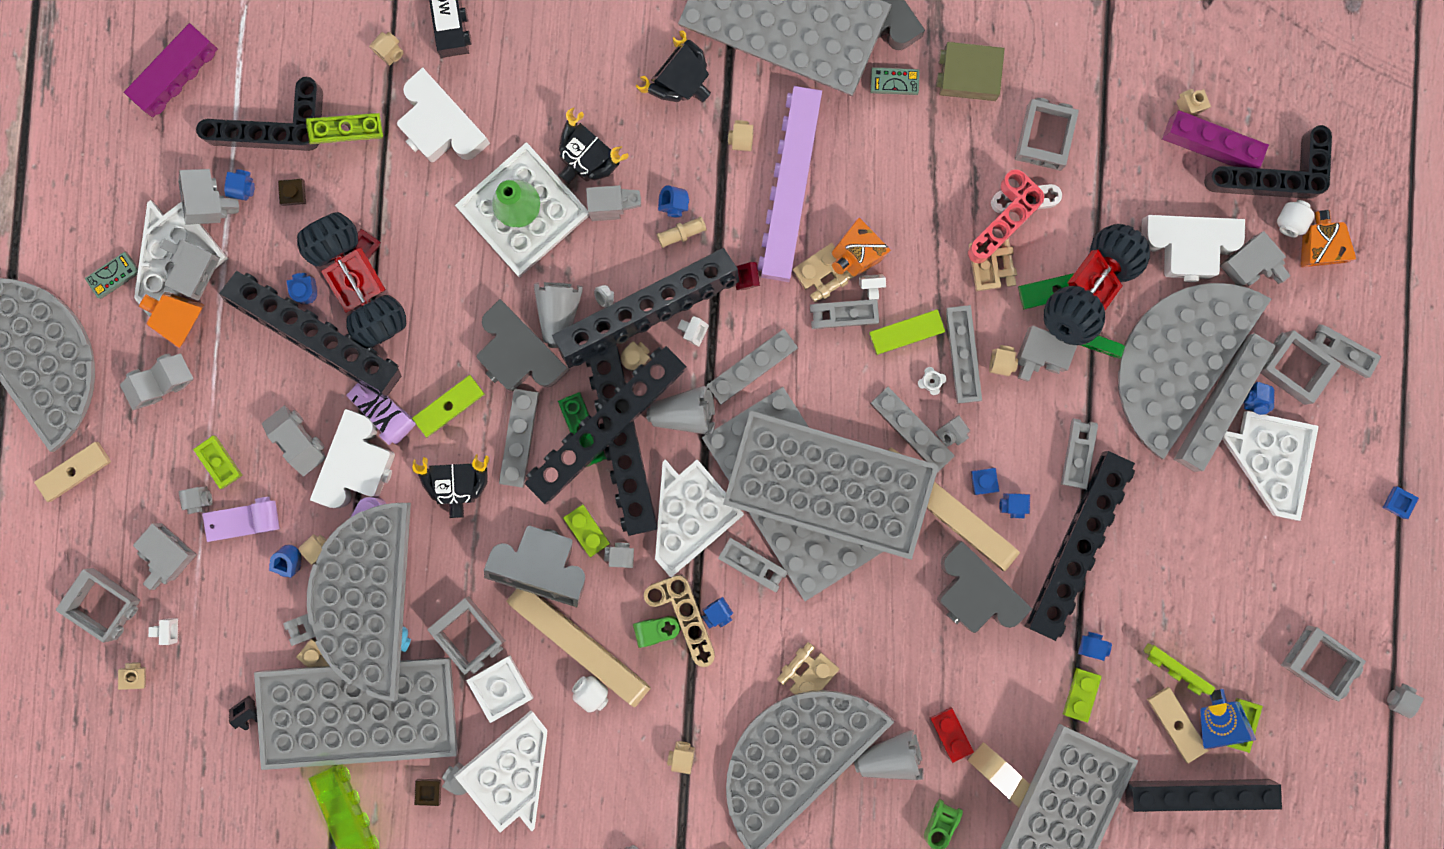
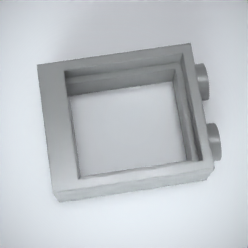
(1042, 157)
(1317, 382)
(78, 592)
(437, 628)
(1303, 649)

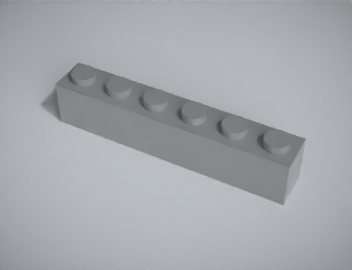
(1224, 403)

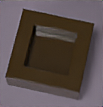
(291, 192)
(427, 792)

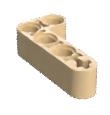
(686, 622)
(1000, 773)

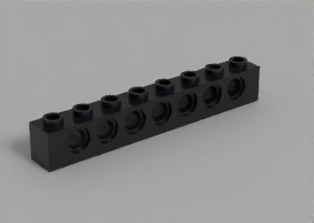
(241, 286)
(633, 307)
(1107, 464)
(537, 480)
(646, 520)

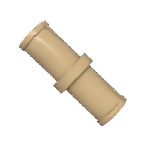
(681, 232)

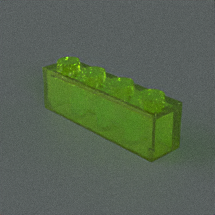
(342, 809)

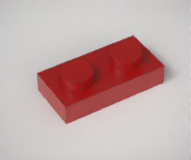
(951, 734)

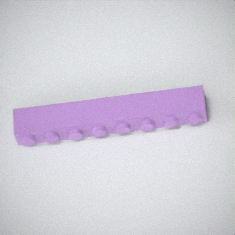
(791, 184)

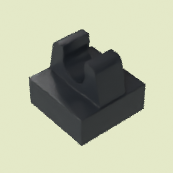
(242, 713)

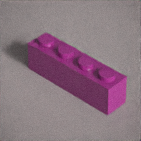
(171, 70)
(1214, 141)

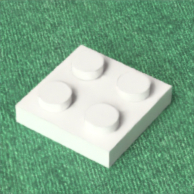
(500, 689)

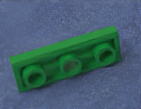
(1038, 293)
(574, 412)

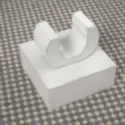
(872, 283)
(694, 330)
(166, 631)

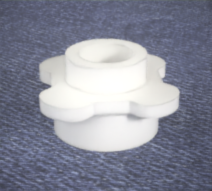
(932, 387)

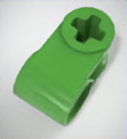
(652, 631)
(942, 823)

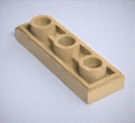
(62, 478)
(1185, 735)

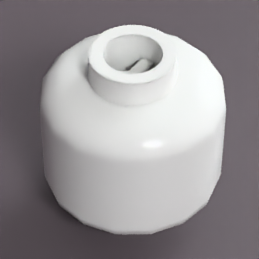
(1295, 218)
(590, 694)

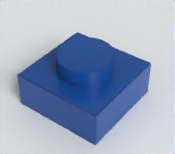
(984, 481)
(1400, 502)

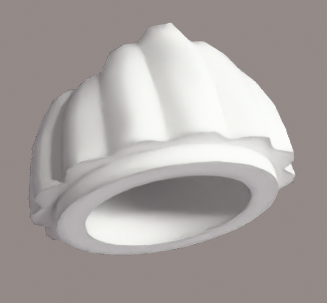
(604, 296)

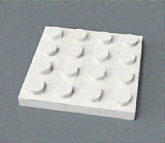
(557, 217)

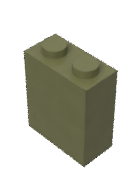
(970, 71)

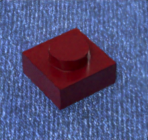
(367, 243)
(747, 276)

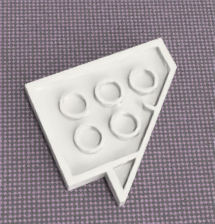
(155, 261)
(1275, 459)
(689, 515)
(508, 774)

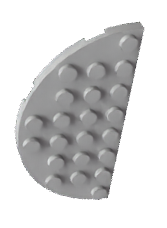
(1179, 356)
(44, 360)
(360, 598)
(793, 756)

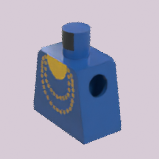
(1224, 723)

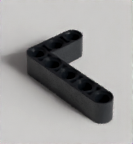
(270, 130)
(1278, 178)

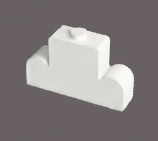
(437, 121)
(1193, 243)
(352, 463)

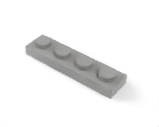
(963, 354)
(752, 366)
(911, 428)
(519, 438)

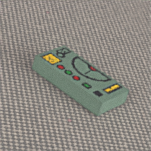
(894, 81)
(112, 275)

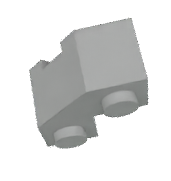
(149, 386)
(288, 433)

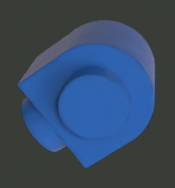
(239, 185)
(673, 201)
(302, 288)
(1260, 399)
(1015, 504)
(286, 561)
(717, 613)
(1094, 646)

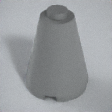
(556, 308)
(684, 411)
(892, 759)

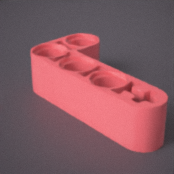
(1003, 222)

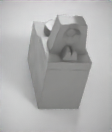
(201, 199)
(610, 202)
(1256, 258)
(191, 268)
(1043, 349)
(165, 552)

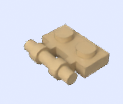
(816, 268)
(987, 274)
(814, 677)

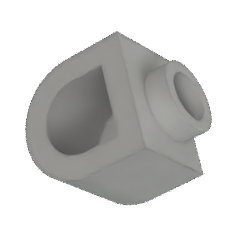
(953, 432)
(195, 499)
(619, 555)
(1404, 700)
(451, 783)

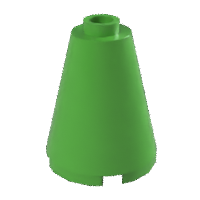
(516, 203)

